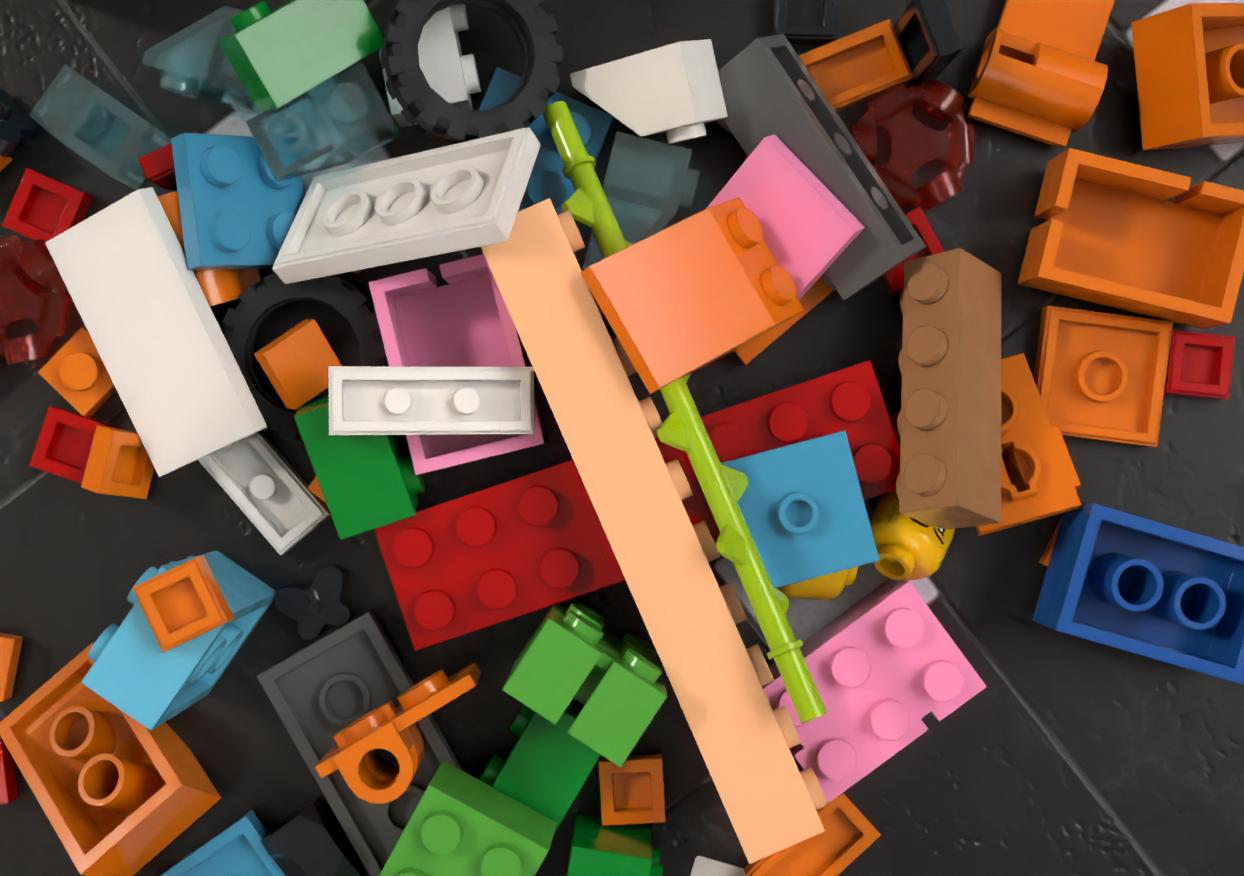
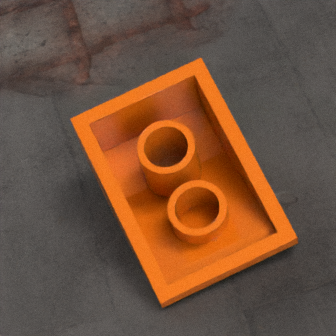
(1191, 76)
(693, 292)
(103, 776)

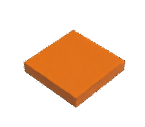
(1102, 374)

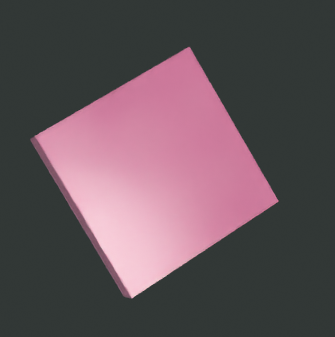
(797, 213)

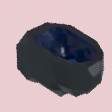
(313, 844)

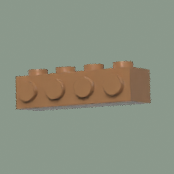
(950, 391)

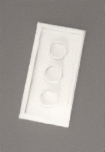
(409, 207)
(155, 332)

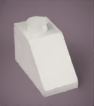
(659, 90)

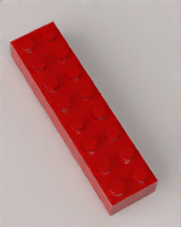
(543, 540)

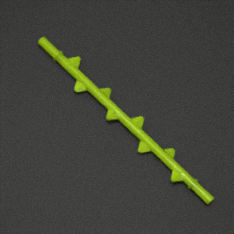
(686, 432)

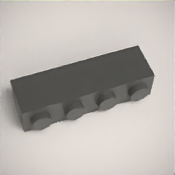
(775, 94)

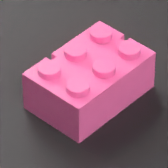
(452, 328)
(878, 677)

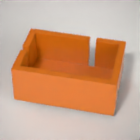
(1131, 250)

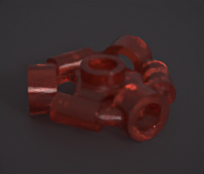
(916, 144)
(23, 299)

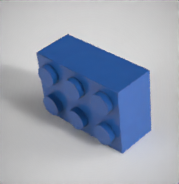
(1147, 590)

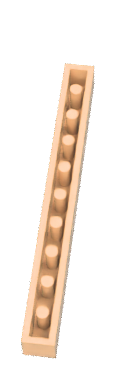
(653, 537)

